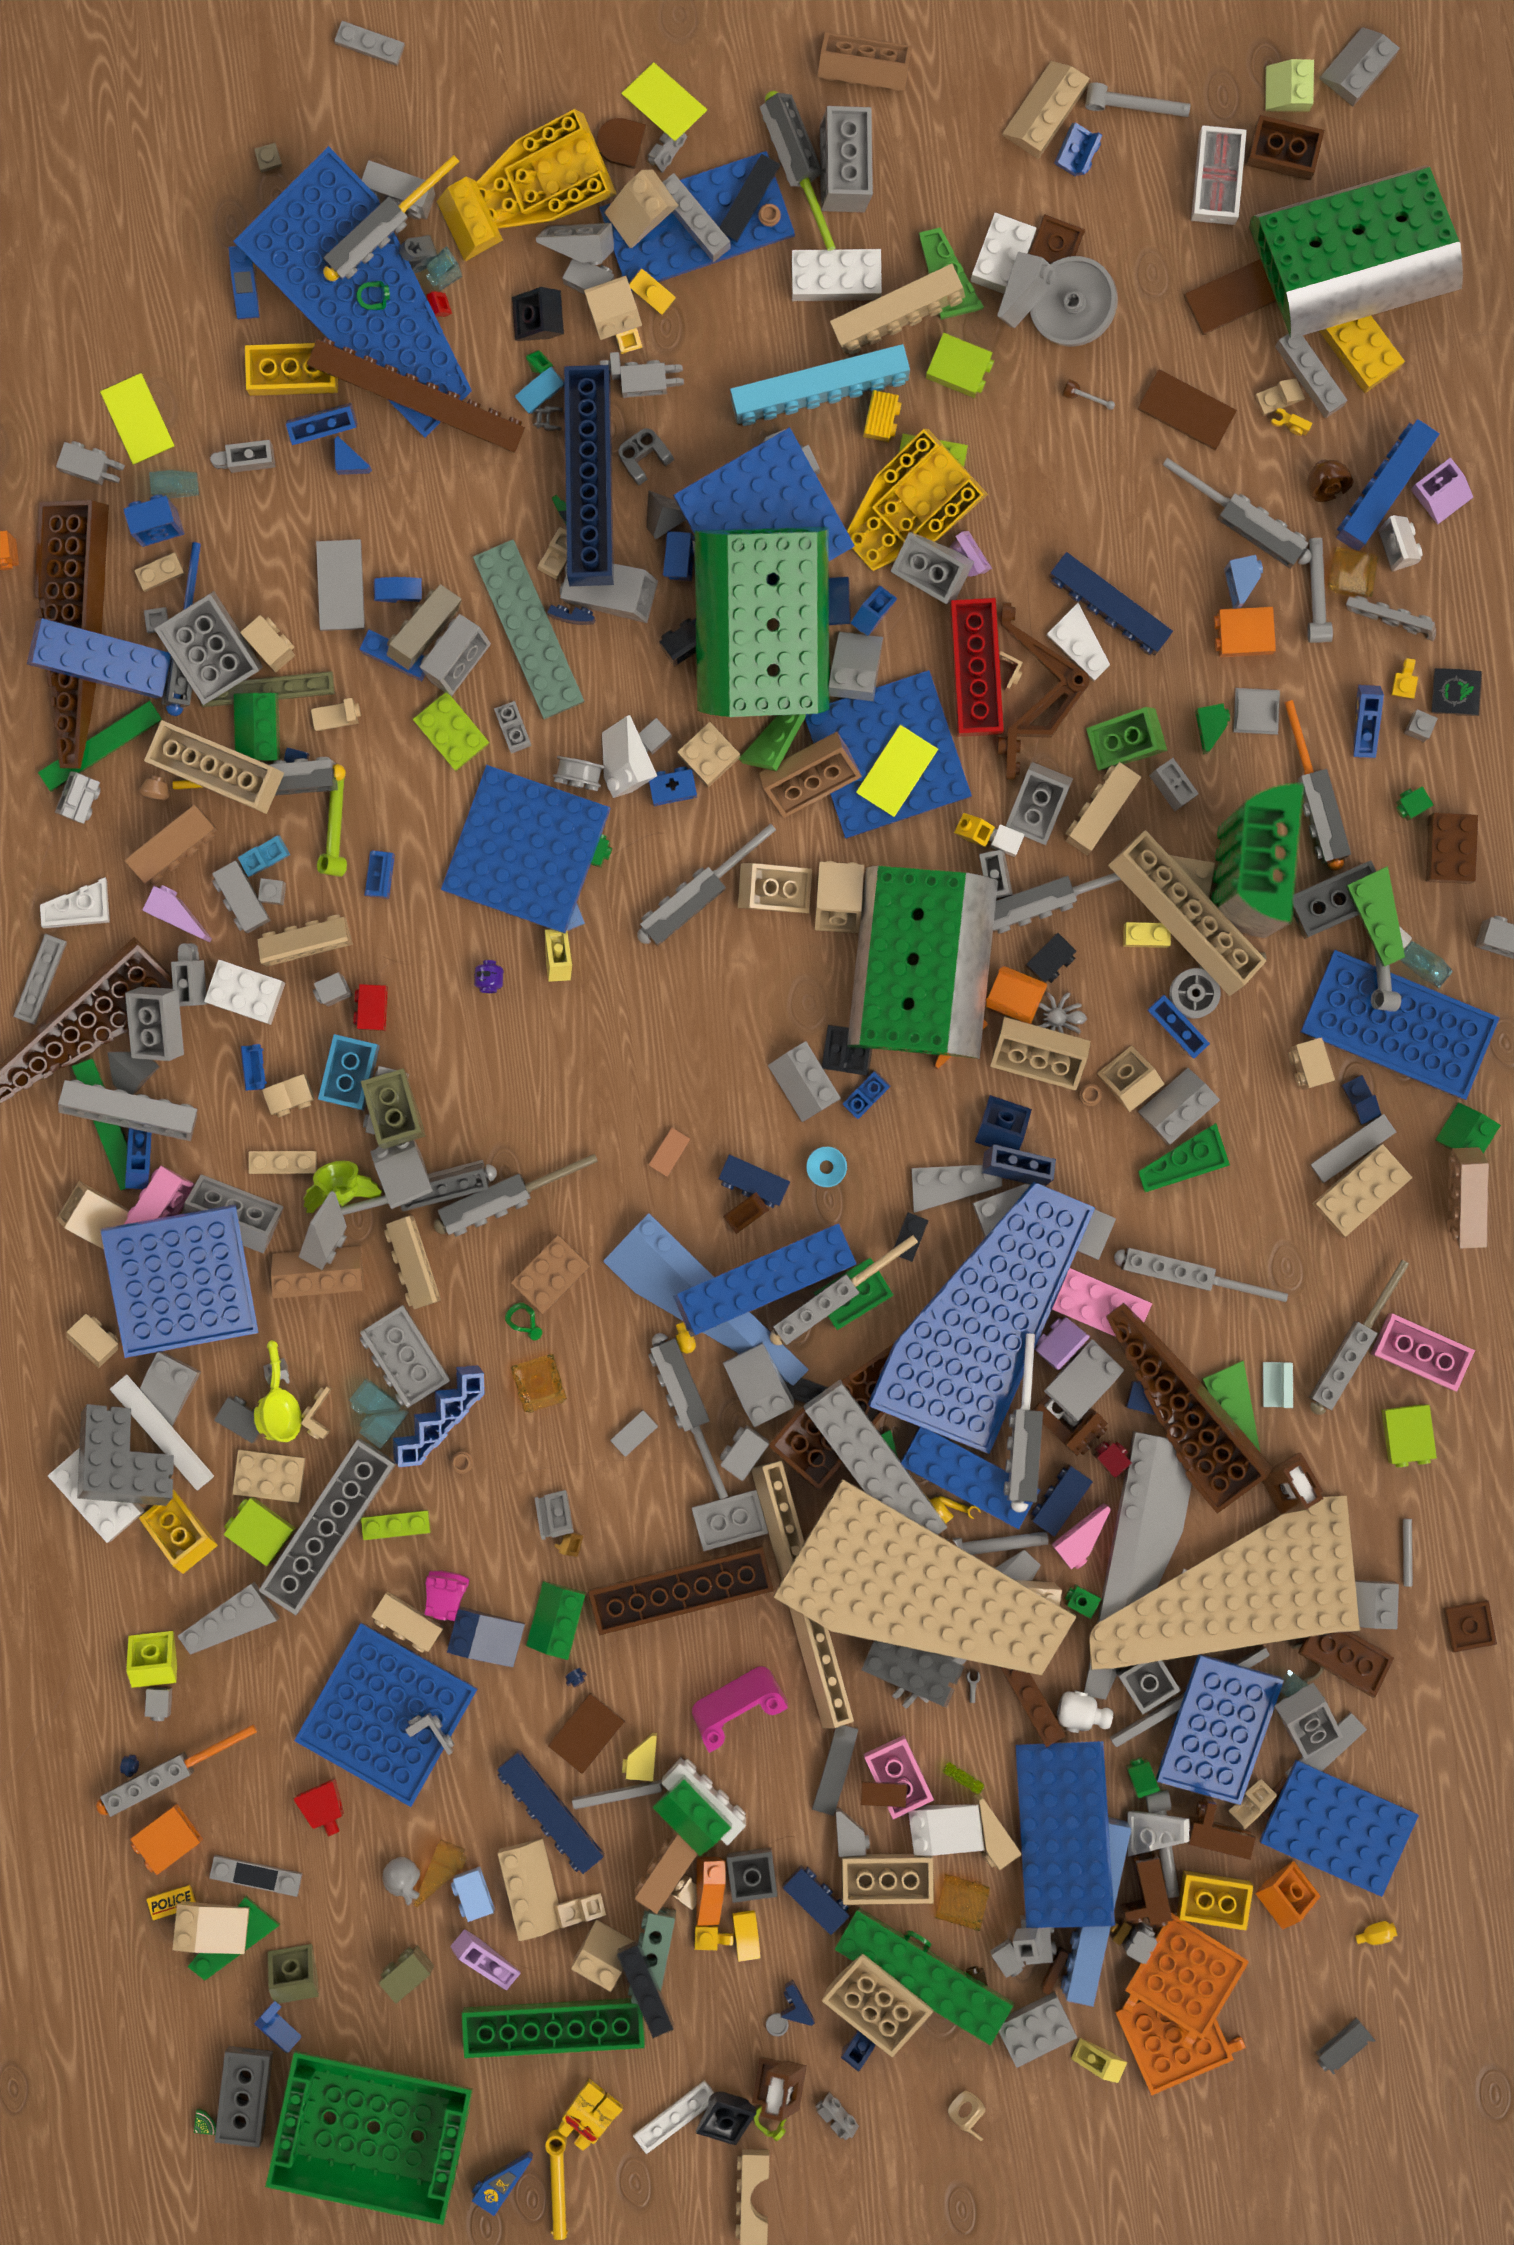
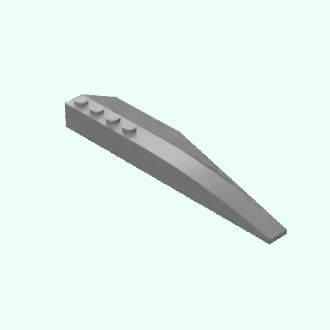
(1144, 1533)

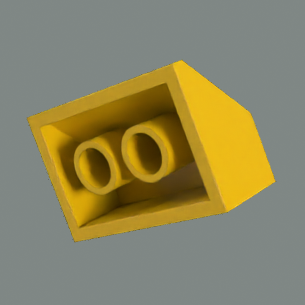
(468, 218)

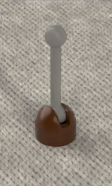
(1072, 390)

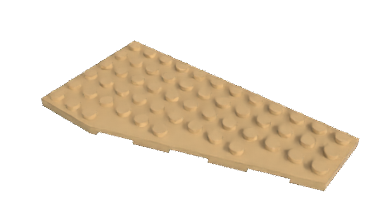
(903, 1585)

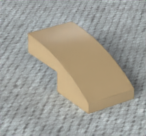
(556, 555)
(1253, 1804)
(580, 1910)

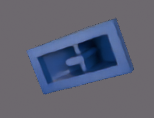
(348, 461)

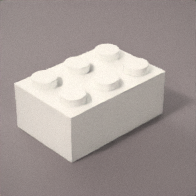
(999, 251)
(244, 992)

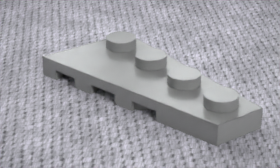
(1392, 617)
(946, 1184)

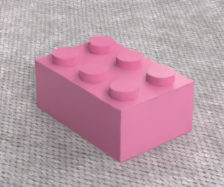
(897, 1764)

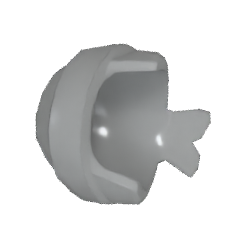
(400, 1878)

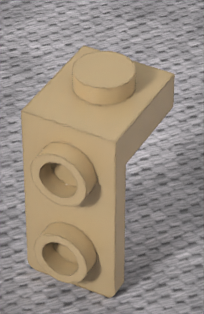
(336, 715)
(315, 1428)

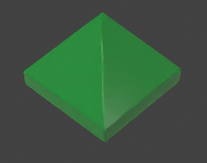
(538, 362)

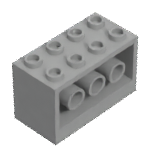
(846, 159)

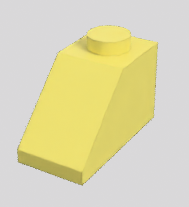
(557, 956)
(641, 1760)
(1099, 2061)

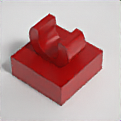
(439, 303)

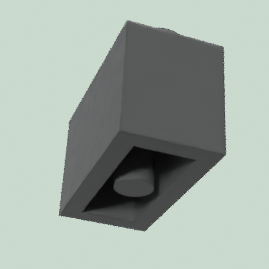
(238, 1418)

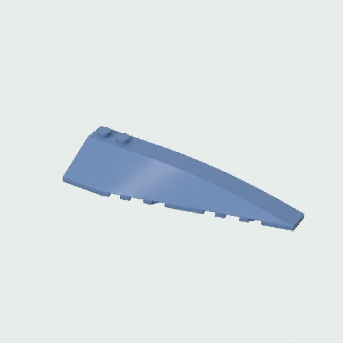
(661, 1267)

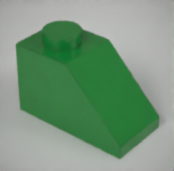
(1211, 723)
(1142, 1777)

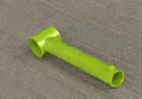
(331, 862)

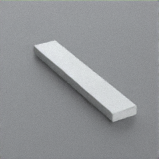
(162, 1432)

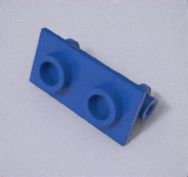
(253, 1067)

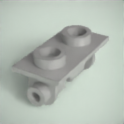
(663, 155)
(844, 2124)

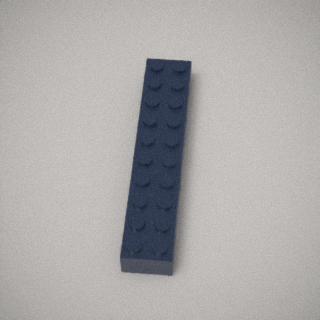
(588, 475)

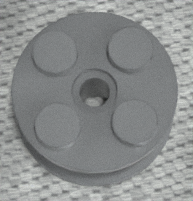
(578, 773)
(1182, 998)

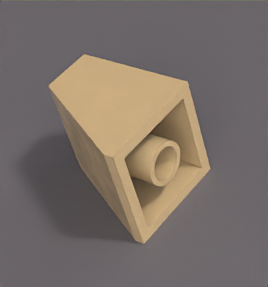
(839, 897)
(89, 1212)
(598, 1955)

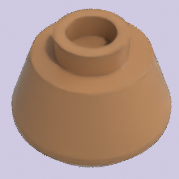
(155, 789)

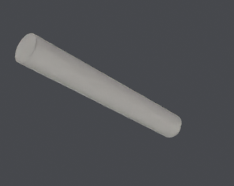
(1407, 1553)

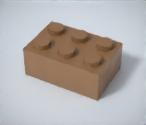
(551, 1274)

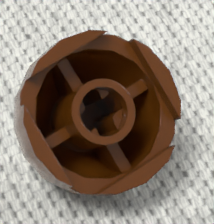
(1327, 479)

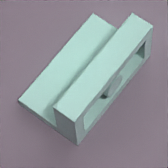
(1278, 1384)

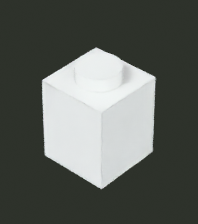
(1006, 840)

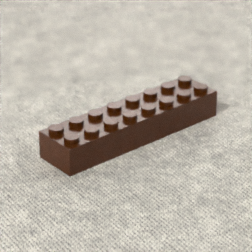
(681, 1590)

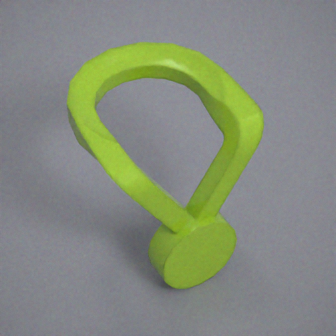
(776, 2134)

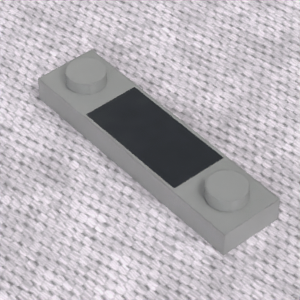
(256, 1875)

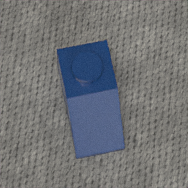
(873, 610)

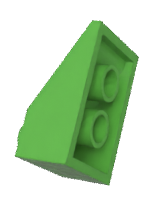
(1127, 738)

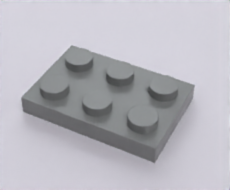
(729, 1520)

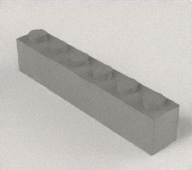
(127, 1110)

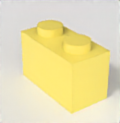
(1146, 935)

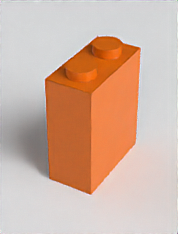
(1245, 632)
(166, 1839)

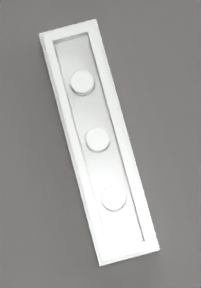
(674, 2117)

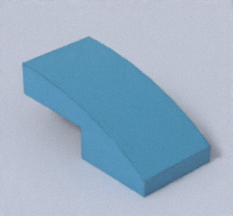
(540, 389)
(264, 856)

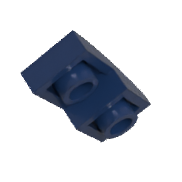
(839, 601)
(578, 617)

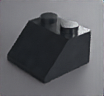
(538, 314)
(680, 643)

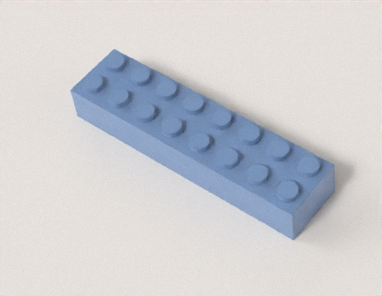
(1090, 1943)

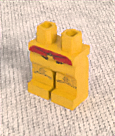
(584, 2120)

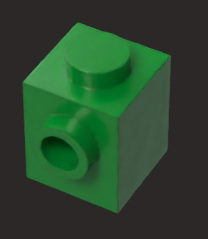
(1413, 803)
(602, 852)
(1082, 1600)

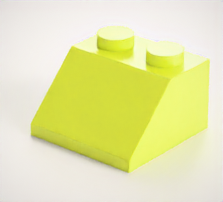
(151, 1659)

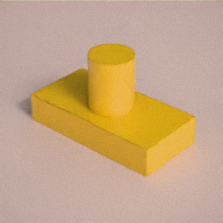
(651, 291)

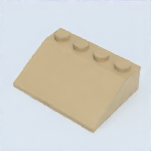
(876, 2004)

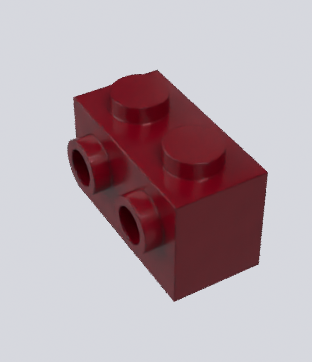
(1112, 1457)

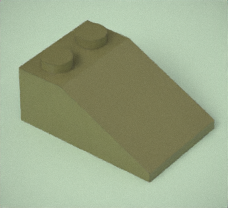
(393, 1109)

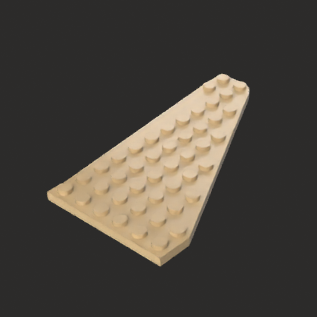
(1264, 1589)

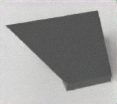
(662, 514)
(129, 1072)

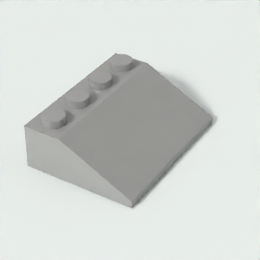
(208, 648)

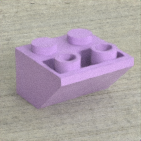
(1443, 491)

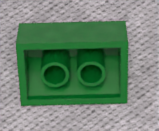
(257, 725)
(556, 1620)
(692, 1816)

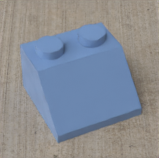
(1242, 577)

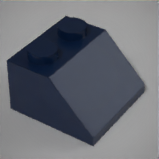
(1003, 1124)

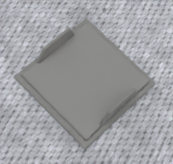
(1256, 711)

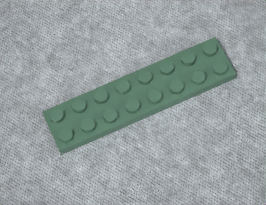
(528, 629)

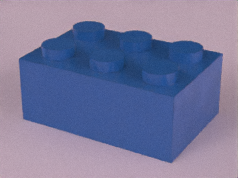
(153, 520)

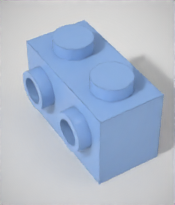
(473, 1894)

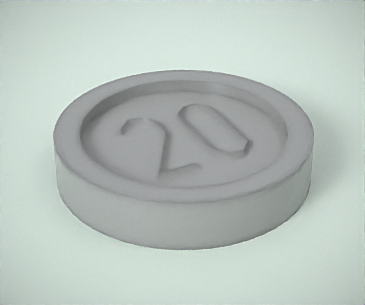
(776, 2025)

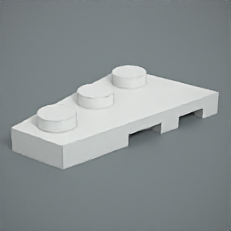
(1079, 642)
(81, 907)
(1155, 1831)

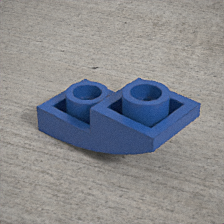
(397, 588)
(866, 1094)

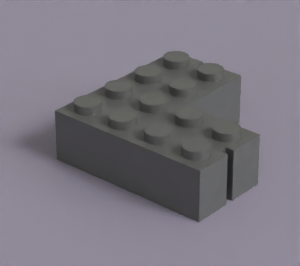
(111, 1470)
(914, 1670)

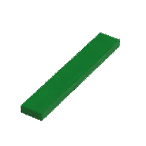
(105, 743)
(110, 1135)

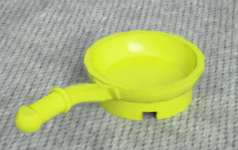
(278, 1412)

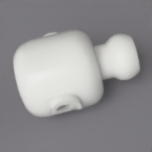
(1080, 1712)

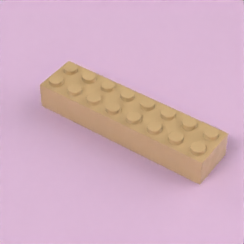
(1187, 913)

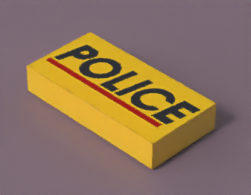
(166, 1903)

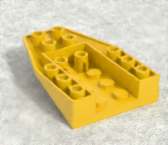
(547, 174)
(916, 493)

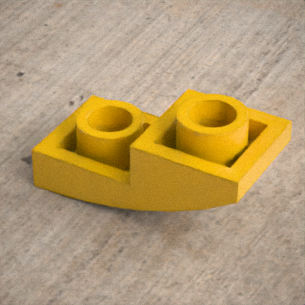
(746, 1935)

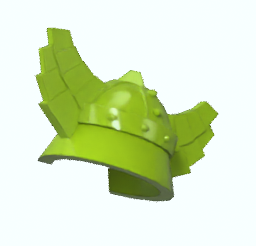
(341, 1179)

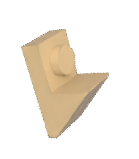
(1281, 396)

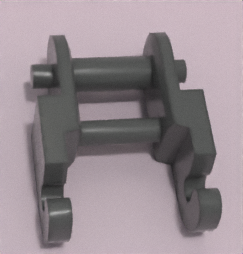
(547, 410)

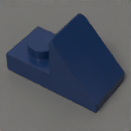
(1361, 1099)
(799, 2011)
(857, 2050)

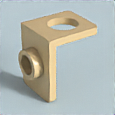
(1017, 674)
(686, 1892)

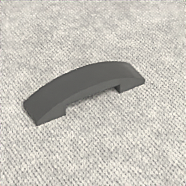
(835, 1769)

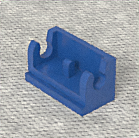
(679, 556)
(379, 874)

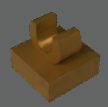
(570, 1544)
(1120, 1931)

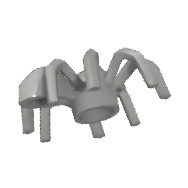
(1057, 1016)

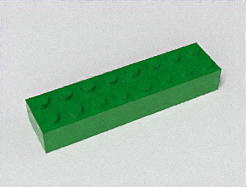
(927, 1976)
(552, 2028)

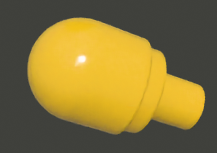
(685, 1342)

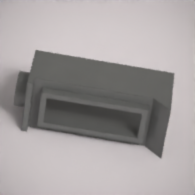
(1343, 2046)

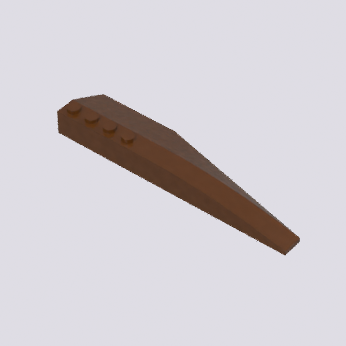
(71, 593)

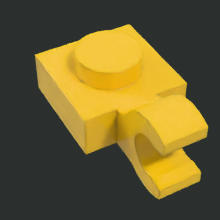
(1296, 424)
(1405, 684)
(708, 1938)

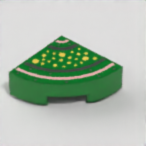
(204, 2123)

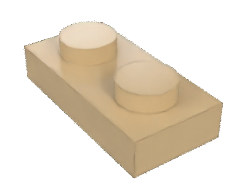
(159, 572)

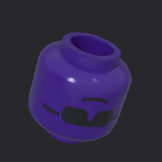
(488, 977)

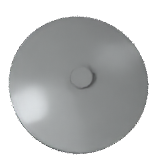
(1077, 303)

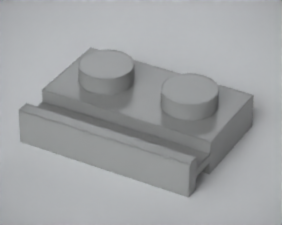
(554, 1515)

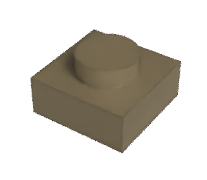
(268, 157)

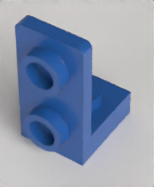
(277, 2028)

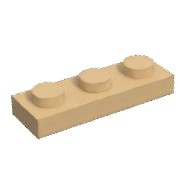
(282, 1162)

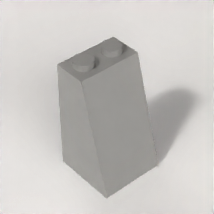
(627, 598)

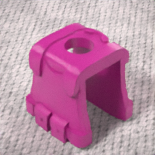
(444, 1594)

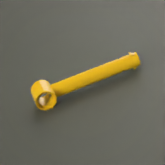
(557, 2184)

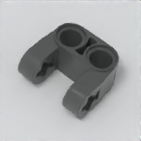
(418, 252)
(642, 451)

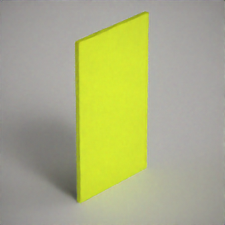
(664, 101)
(137, 418)
(897, 770)

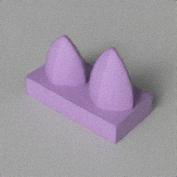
(967, 546)

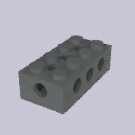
(1322, 894)
(229, 2128)

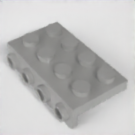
(404, 1357)

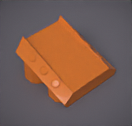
(1016, 995)

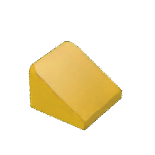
(628, 340)

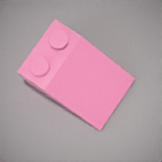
(1080, 1539)

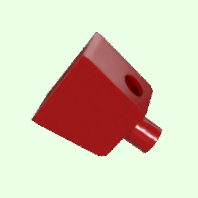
(321, 1806)

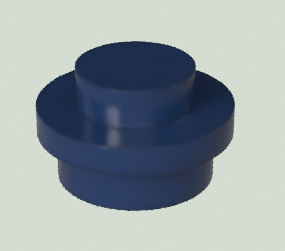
(575, 1678)
(129, 1765)

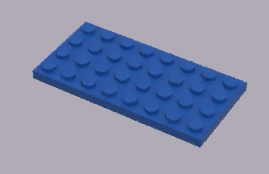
(673, 251)
(1425, 1039)
(1065, 1835)

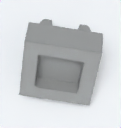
(614, 365)
(284, 1373)

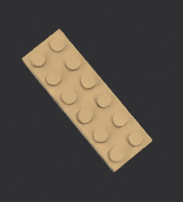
(898, 309)
(214, 766)

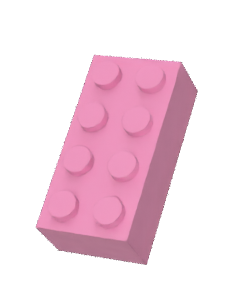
(1093, 1300)
(1422, 1352)

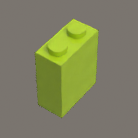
(960, 365)
(1409, 1435)
(258, 1530)

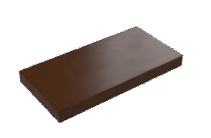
(1230, 297)
(1187, 409)
(1349, 1659)

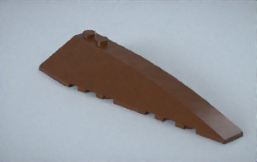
(84, 1020)
(803, 1443)
(1212, 1446)

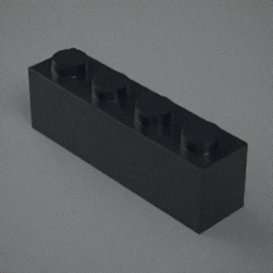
(645, 1989)

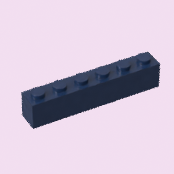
(1110, 604)
(550, 1812)

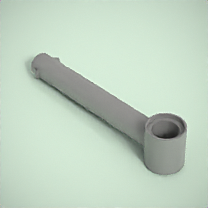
(1098, 97)
(1319, 630)
(1384, 997)
(1003, 1543)
(1159, 1804)

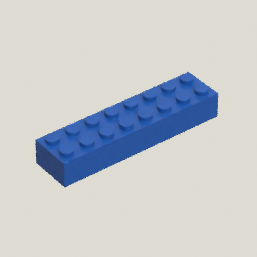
(764, 1280)

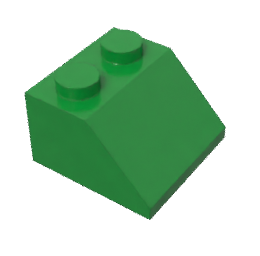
(1467, 1129)

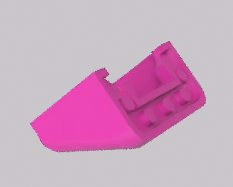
(734, 1699)

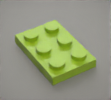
(451, 731)

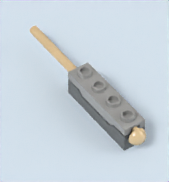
(830, 1299)

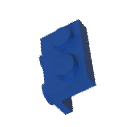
(1078, 150)

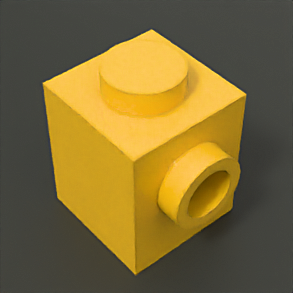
(974, 829)

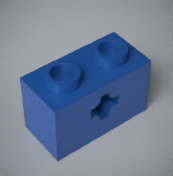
(684, 791)

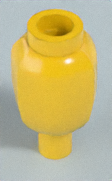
(1378, 1933)

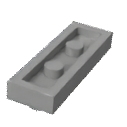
(369, 43)

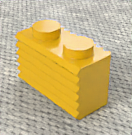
(881, 416)

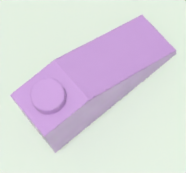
(484, 1959)

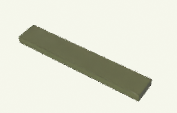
(287, 686)

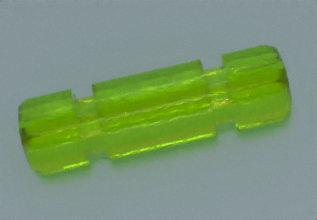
(963, 1778)

